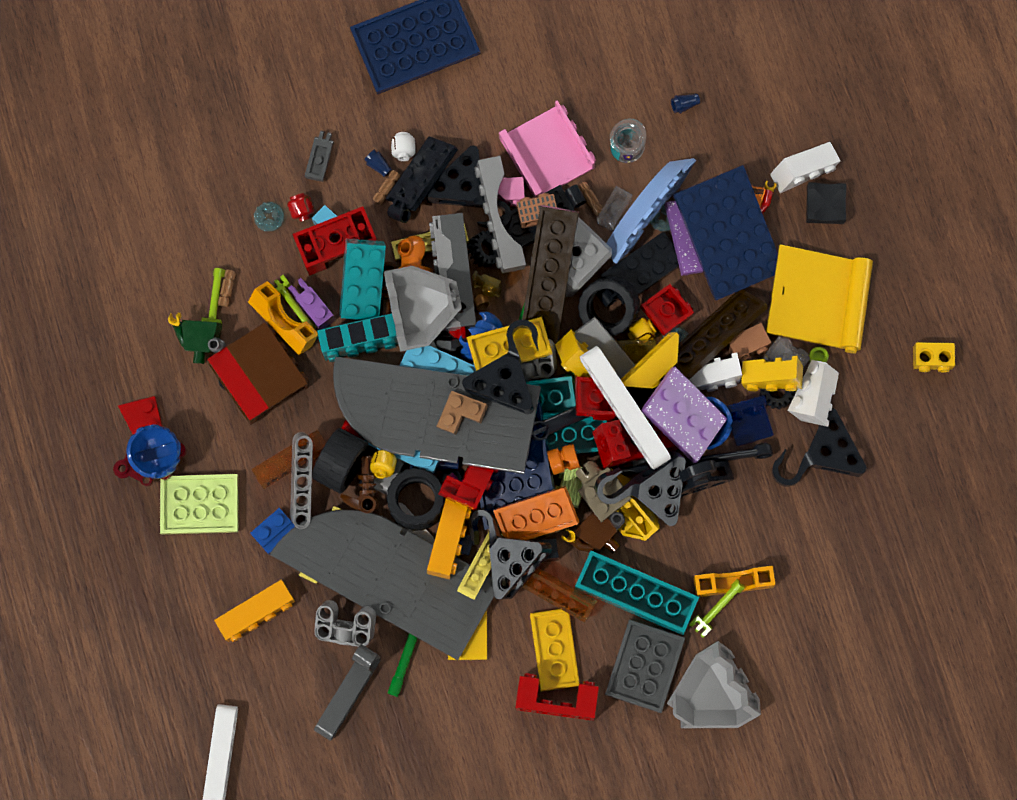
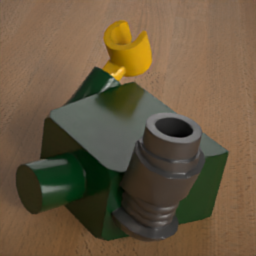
(198, 336)

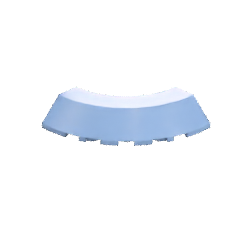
(647, 206)

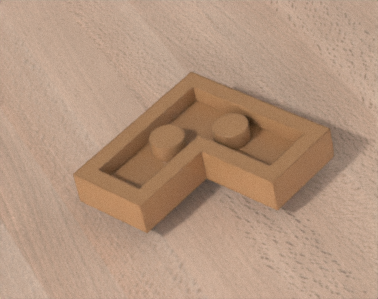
(459, 407)

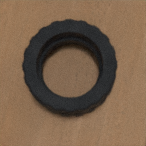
(624, 288)
(339, 460)
(409, 477)

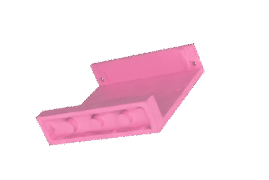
(548, 150)

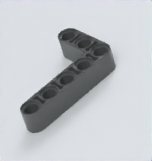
(364, 666)

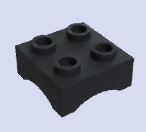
(826, 203)

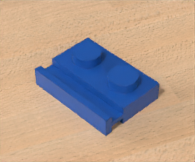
(272, 530)

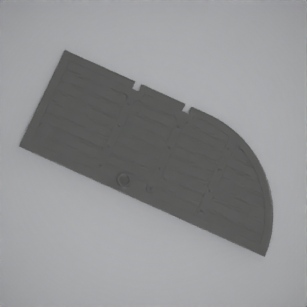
(402, 406)
(382, 569)

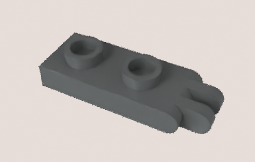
(319, 157)

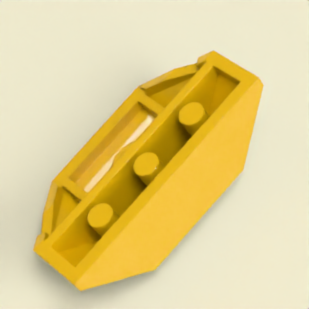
(654, 364)
(639, 519)

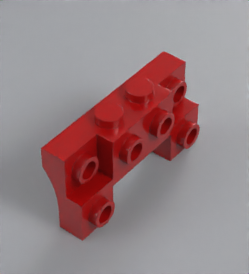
(470, 489)

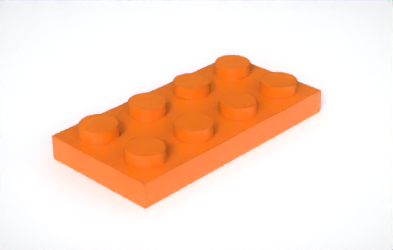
(537, 515)

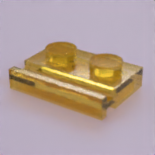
(488, 284)

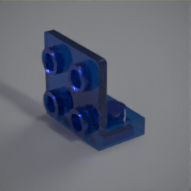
(750, 421)

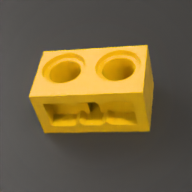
(933, 351)

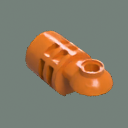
(412, 252)

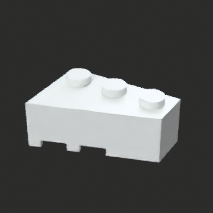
(805, 167)
(718, 373)
(813, 400)

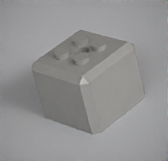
(593, 255)

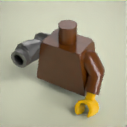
(595, 535)

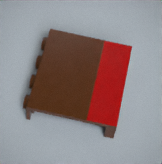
(257, 372)

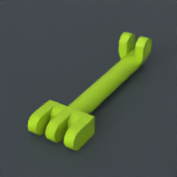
(218, 274)
(282, 288)
(704, 622)

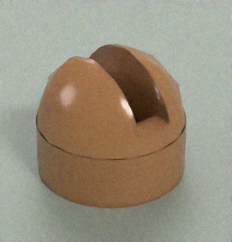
(481, 302)

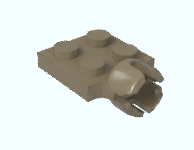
(588, 479)

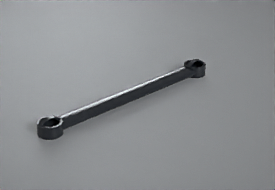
(557, 422)
(760, 451)

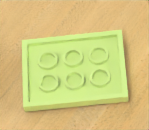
(199, 504)

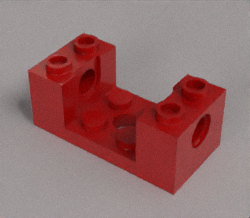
(315, 241)
(615, 444)
(528, 695)

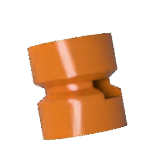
(563, 459)

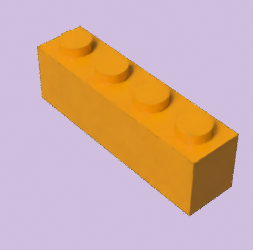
(447, 539)
(254, 611)

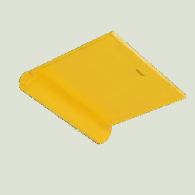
(821, 298)

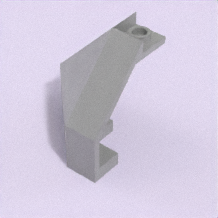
(420, 305)
(714, 692)

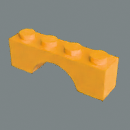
(267, 303)
(719, 584)

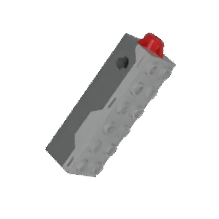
(453, 264)

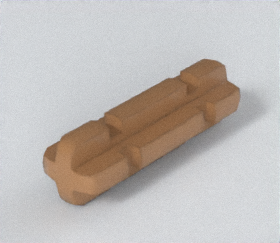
(386, 187)
(591, 199)
(226, 288)

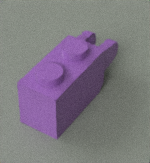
(313, 306)

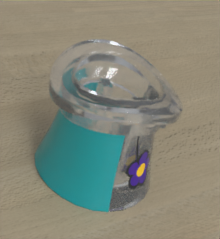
(628, 140)

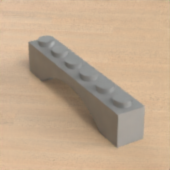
(509, 252)

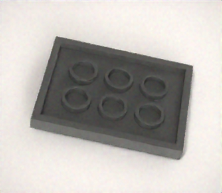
(645, 666)

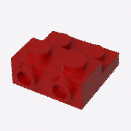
(667, 309)
(591, 401)

